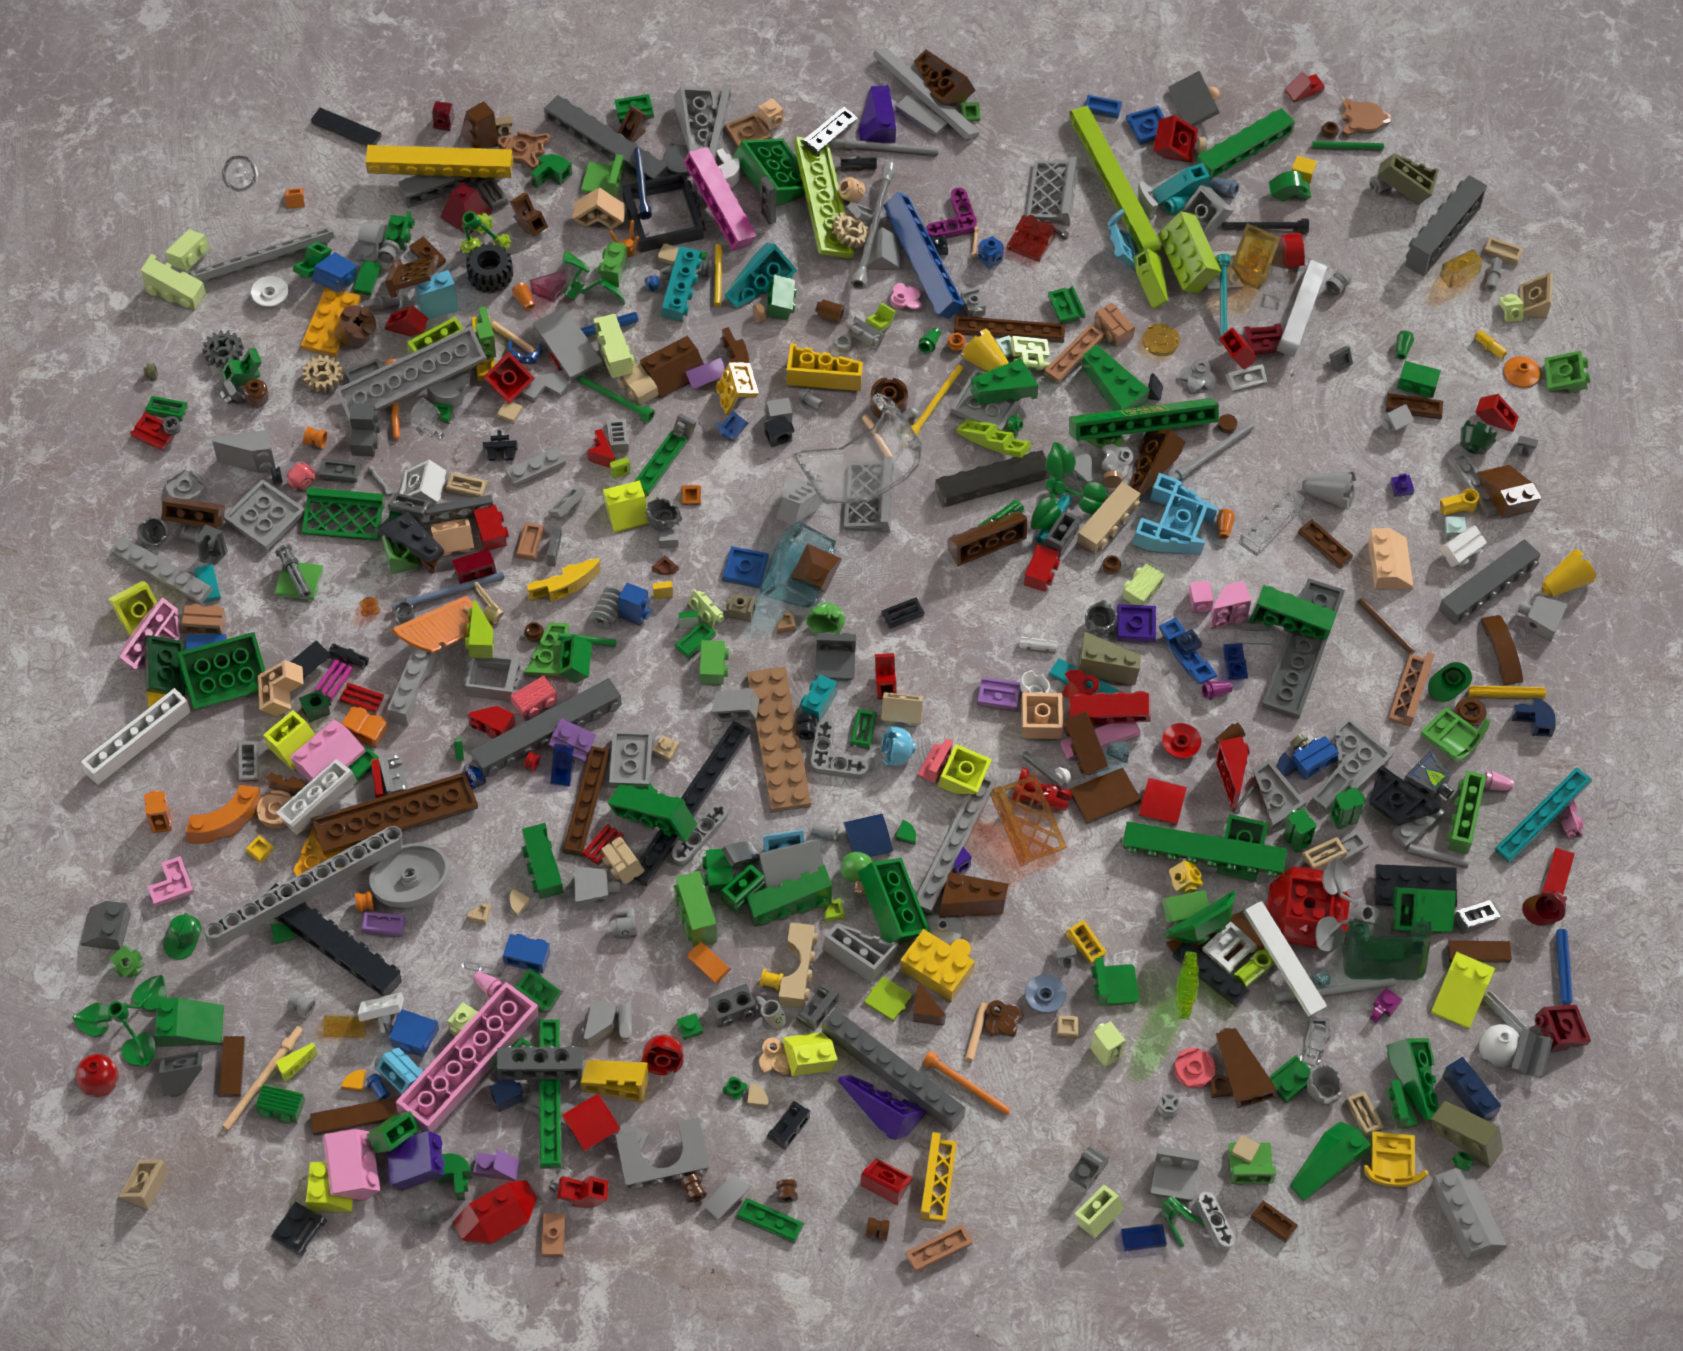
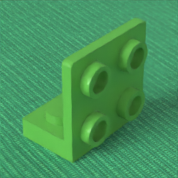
(604, 176)
(1258, 1172)

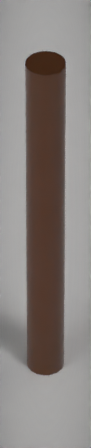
(1386, 626)

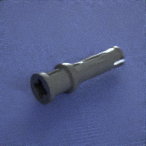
(290, 564)

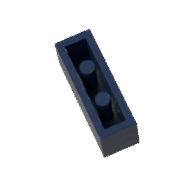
(1471, 1089)

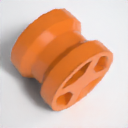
(364, 901)

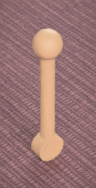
(973, 254)

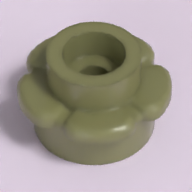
(150, 371)
(1299, 741)

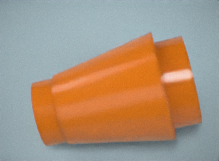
(523, 295)
(1225, 522)

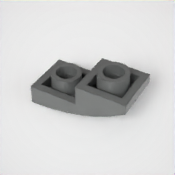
(740, 853)

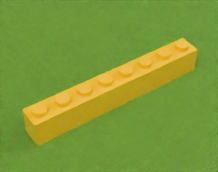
(439, 161)

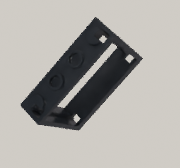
(658, 186)

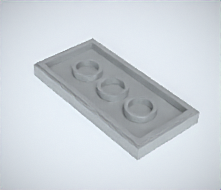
(567, 343)

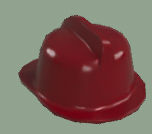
(1545, 908)

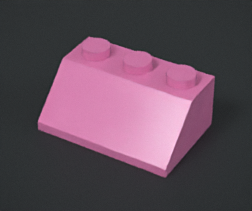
(327, 745)
(351, 1164)

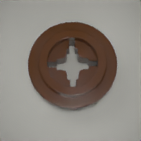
(1471, 704)

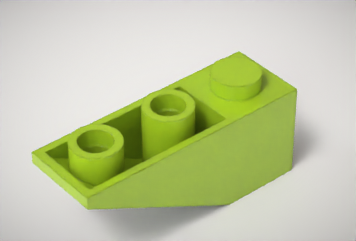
(1151, 275)
(480, 634)

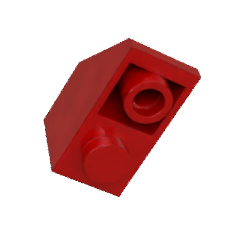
(492, 720)

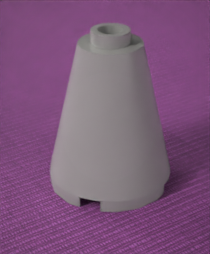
(1332, 487)

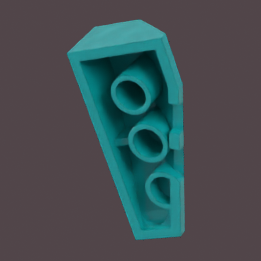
(758, 273)

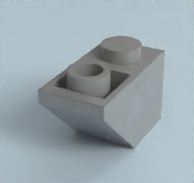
(600, 1022)

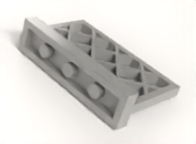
(1066, 190)
(884, 516)

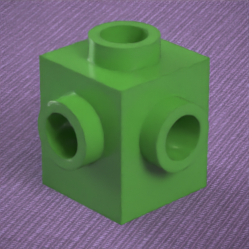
(121, 959)

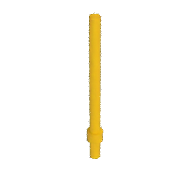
(937, 398)

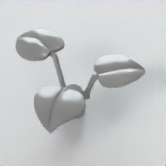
(1329, 932)

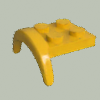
(1393, 1160)

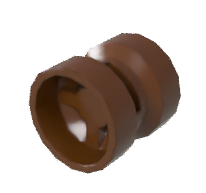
(693, 1188)
(873, 1226)

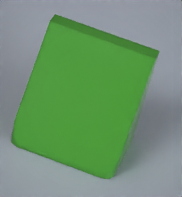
(971, 111)

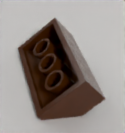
(988, 538)

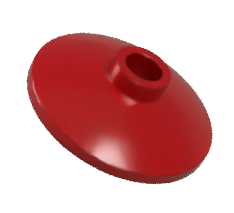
(1185, 734)

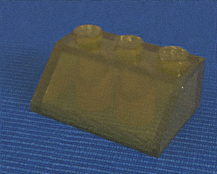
(1254, 256)

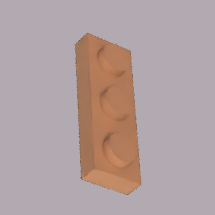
(938, 1248)

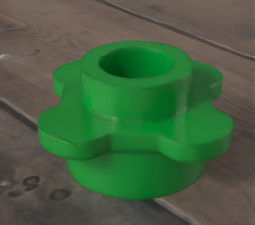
(1015, 424)
(734, 1082)
(1463, 1161)

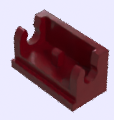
(474, 566)

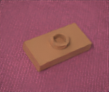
(553, 1235)

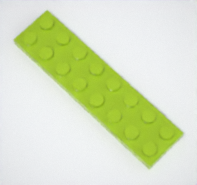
(822, 198)

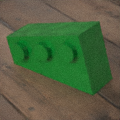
(1004, 383)
(541, 861)

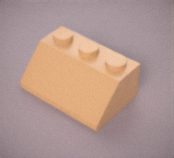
(1389, 559)

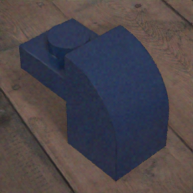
(1539, 714)

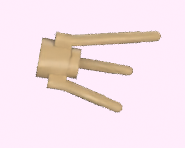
(492, 611)

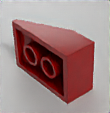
(1231, 764)

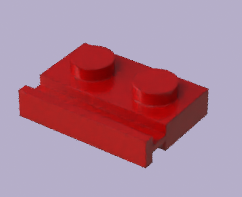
(151, 431)

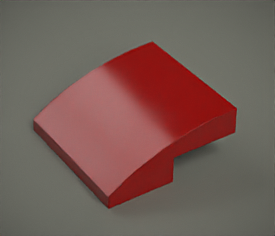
(1162, 801)
(590, 1122)

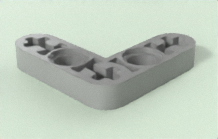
(828, 760)

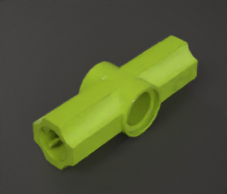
(1253, 970)

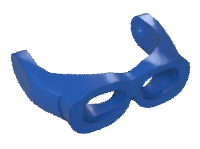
(524, 359)

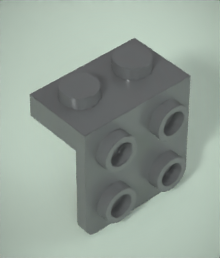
(835, 655)

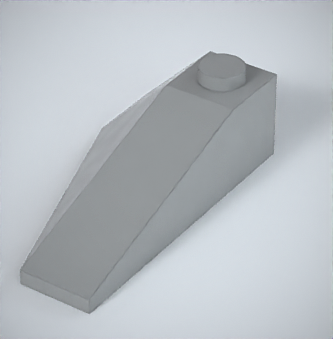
(695, 114)

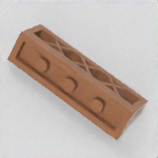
(1418, 689)

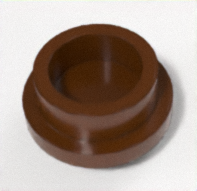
(1330, 129)
(1111, 564)
(534, 631)

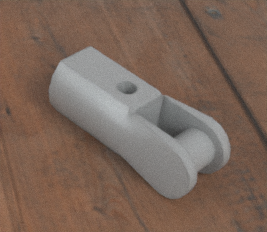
(625, 1022)

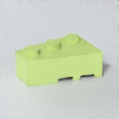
(171, 285)

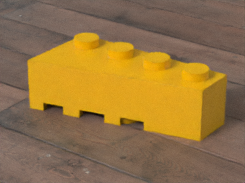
(822, 370)

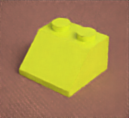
(626, 506)
(133, 605)
(964, 771)
(809, 1053)
(318, 1192)

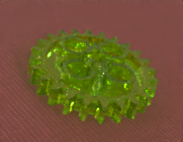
(1187, 985)

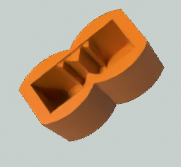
(365, 727)

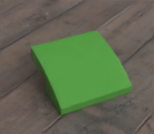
(311, 574)

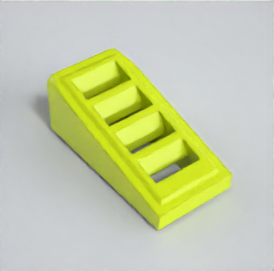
(295, 1061)

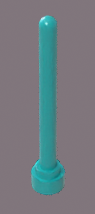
(1223, 262)

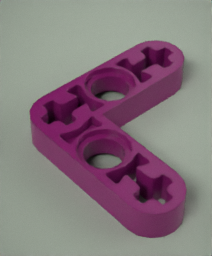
(961, 218)

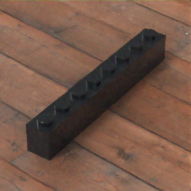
(341, 948)

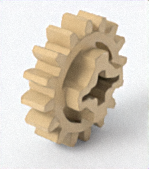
(850, 230)
(322, 373)

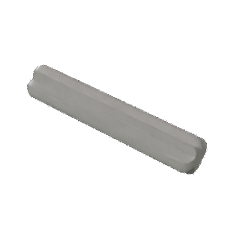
(1504, 1012)

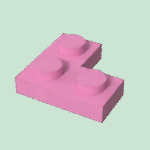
(175, 886)

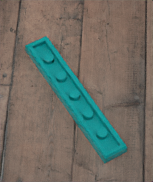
(1543, 815)

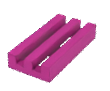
(341, 667)

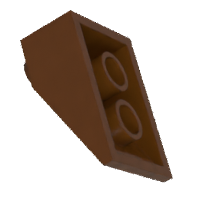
(1509, 491)

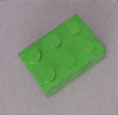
(695, 909)

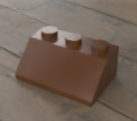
(669, 365)

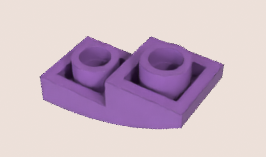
(706, 373)

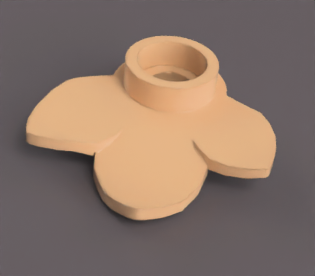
(774, 1059)

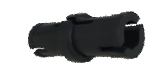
(858, 163)
(348, 656)

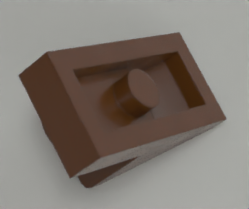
(632, 124)

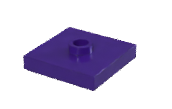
(1136, 623)

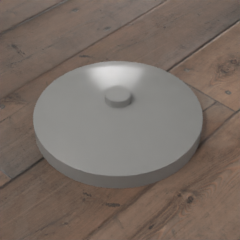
(410, 876)

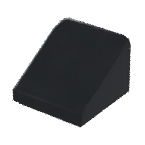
(1155, 388)

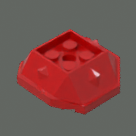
(1287, 908)

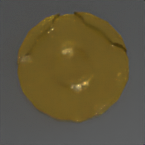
(1161, 339)

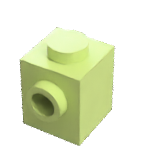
(460, 1018)

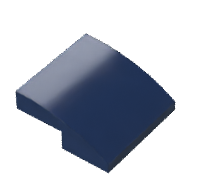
(868, 835)

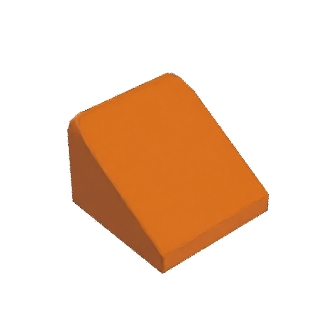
(294, 198)
(691, 494)

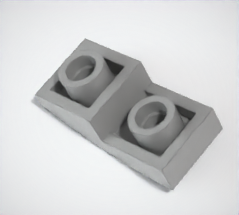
(726, 1196)

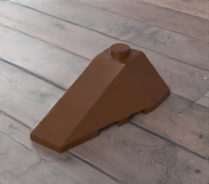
(1157, 453)

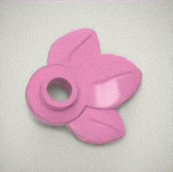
(906, 297)

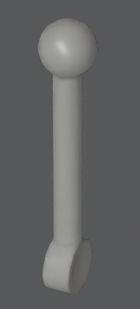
(389, 491)

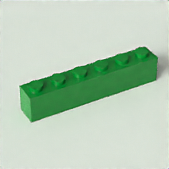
(1246, 143)

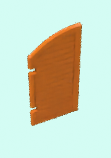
(437, 627)

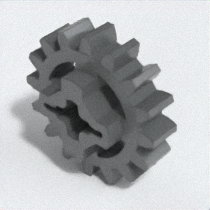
(222, 348)

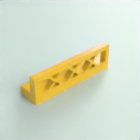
(930, 1178)

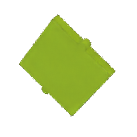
(888, 998)

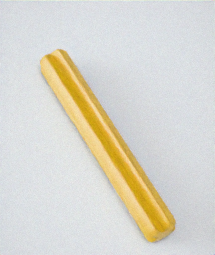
(1507, 692)

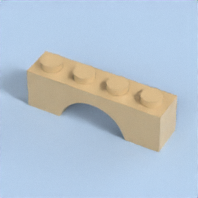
(794, 987)

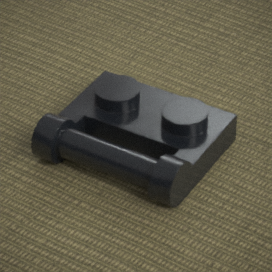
(294, 1224)

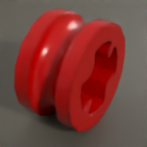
(532, 761)

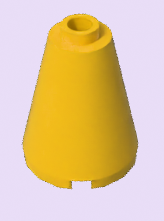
(984, 352)
(1569, 575)

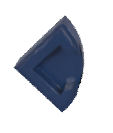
(1286, 765)

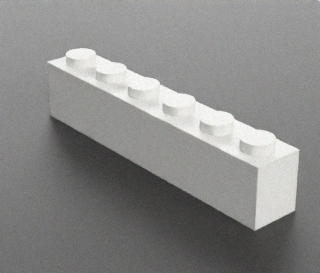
(135, 736)

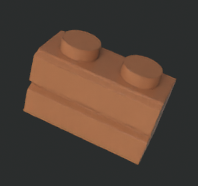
(1114, 324)
(203, 619)

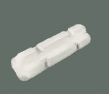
(1038, 644)

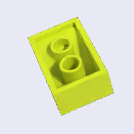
(1462, 990)

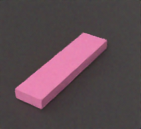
(1108, 733)

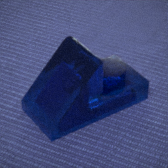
(562, 764)

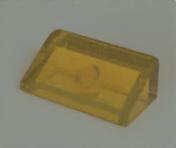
(344, 1026)

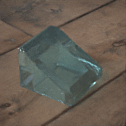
(1119, 751)

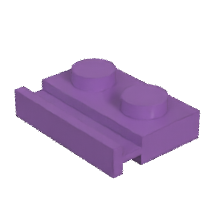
(999, 693)
(571, 734)

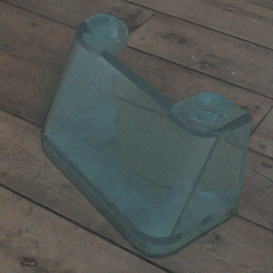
(787, 553)

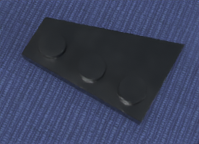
(413, 536)

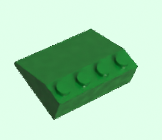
(774, 160)
(221, 670)

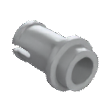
(806, 396)
(824, 831)
(554, 1183)

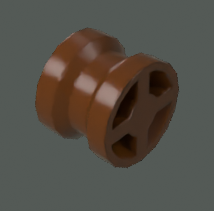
(786, 1191)

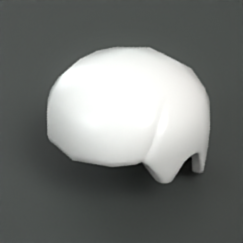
(1034, 683)

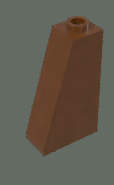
(1245, 1073)

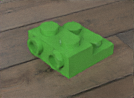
(485, 333)
(1567, 372)

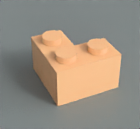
(599, 207)
(276, 686)

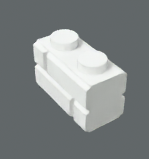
(1463, 546)

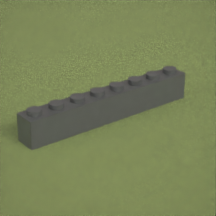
(601, 138)
(537, 731)
(893, 1070)

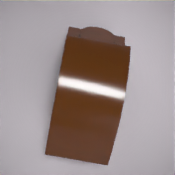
(526, 216)

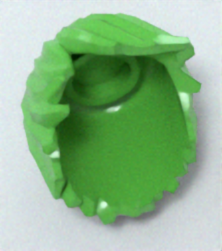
(826, 618)

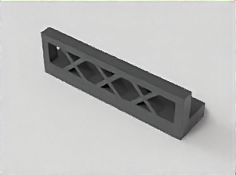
(454, 510)

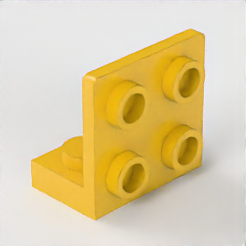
(735, 383)

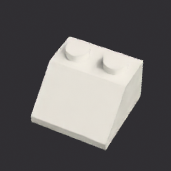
(424, 481)

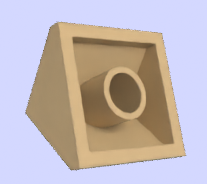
(1537, 296)
(144, 1182)

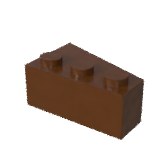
(480, 127)

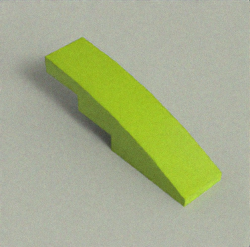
(990, 437)

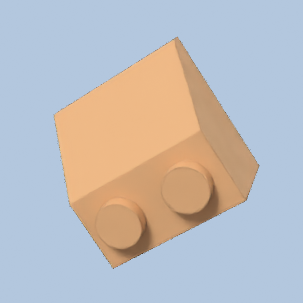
(453, 535)

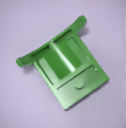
(1454, 735)

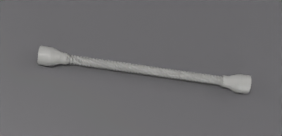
(860, 278)

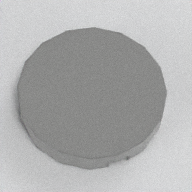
(185, 485)

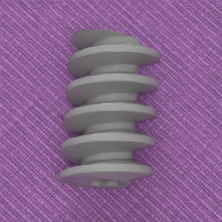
(606, 608)

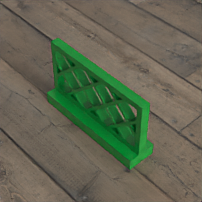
(347, 499)

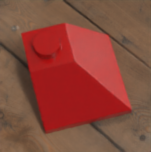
(508, 377)

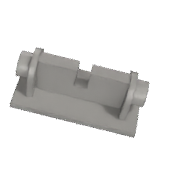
(865, 332)

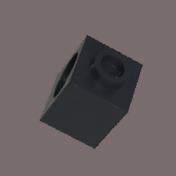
(778, 431)

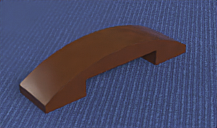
(1504, 649)

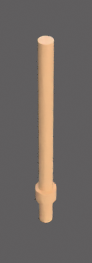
(286, 1046)

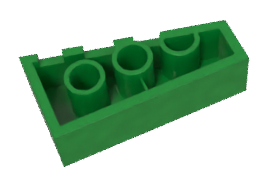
(653, 811)
(791, 897)

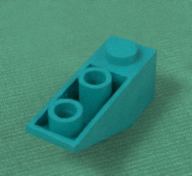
(1182, 183)

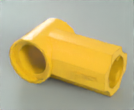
(1459, 502)

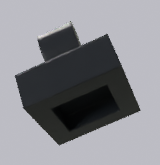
(940, 244)

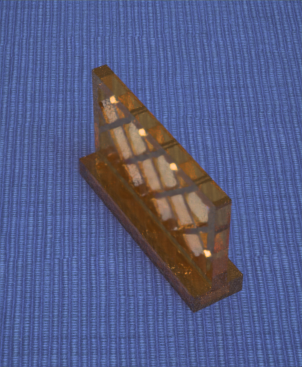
(1011, 821)

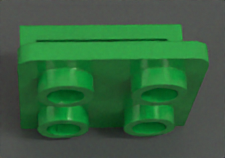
(1114, 983)

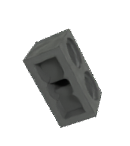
(729, 1000)

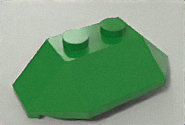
(1204, 922)

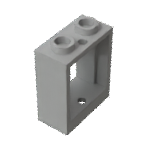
(497, 662)

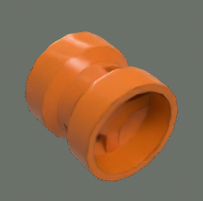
(315, 437)

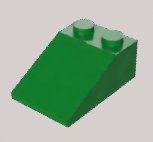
(1244, 830)
(188, 1022)

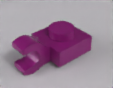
(1385, 1003)

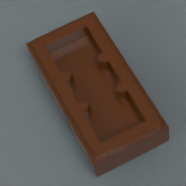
(423, 248)
(1274, 1221)

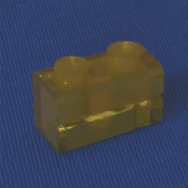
(1461, 268)

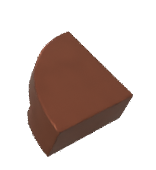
(664, 566)

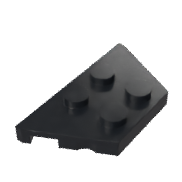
(1399, 799)

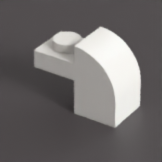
(729, 167)

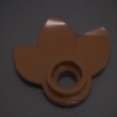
(1003, 1021)

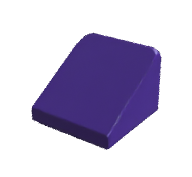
(962, 862)

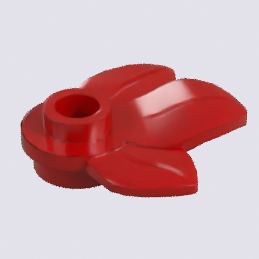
(1078, 683)

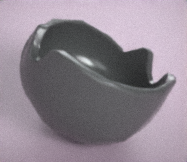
(152, 531)

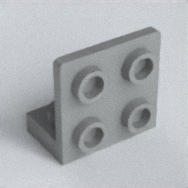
(1175, 1173)

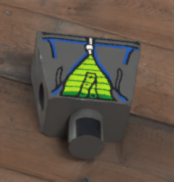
(1430, 777)

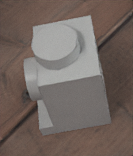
(973, 302)

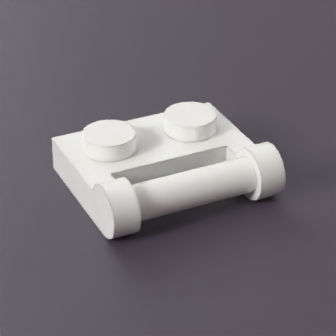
(1224, 943)

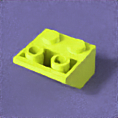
(288, 737)

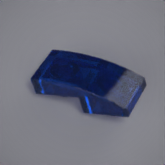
(1234, 661)

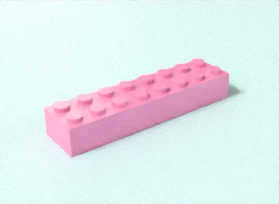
(467, 1057)

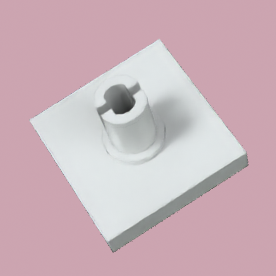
(381, 1009)

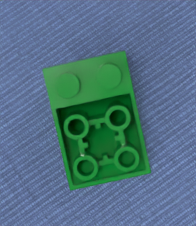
(1423, 905)

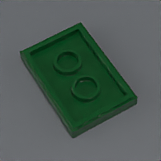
(161, 665)

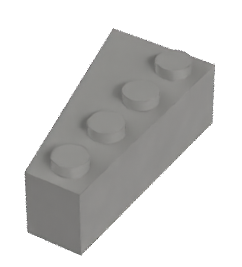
(797, 501)

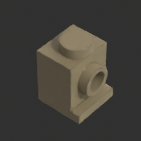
(741, 607)

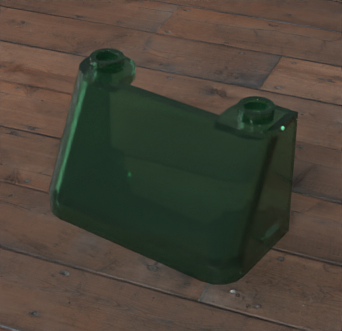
(1385, 956)

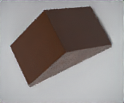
(926, 1009)

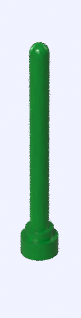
(645, 413)

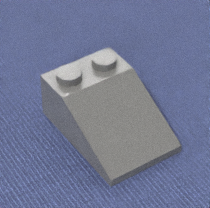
(246, 451)

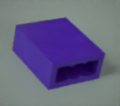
(416, 1161)

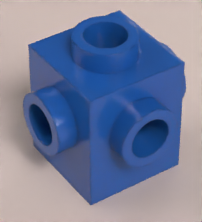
(990, 251)

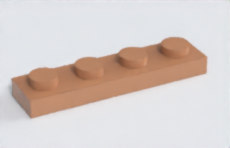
(1074, 354)

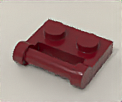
(1263, 343)

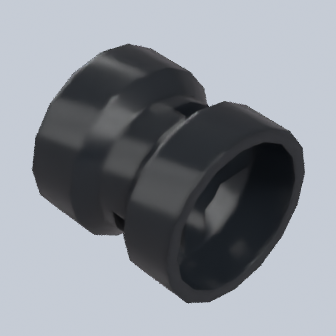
(806, 726)

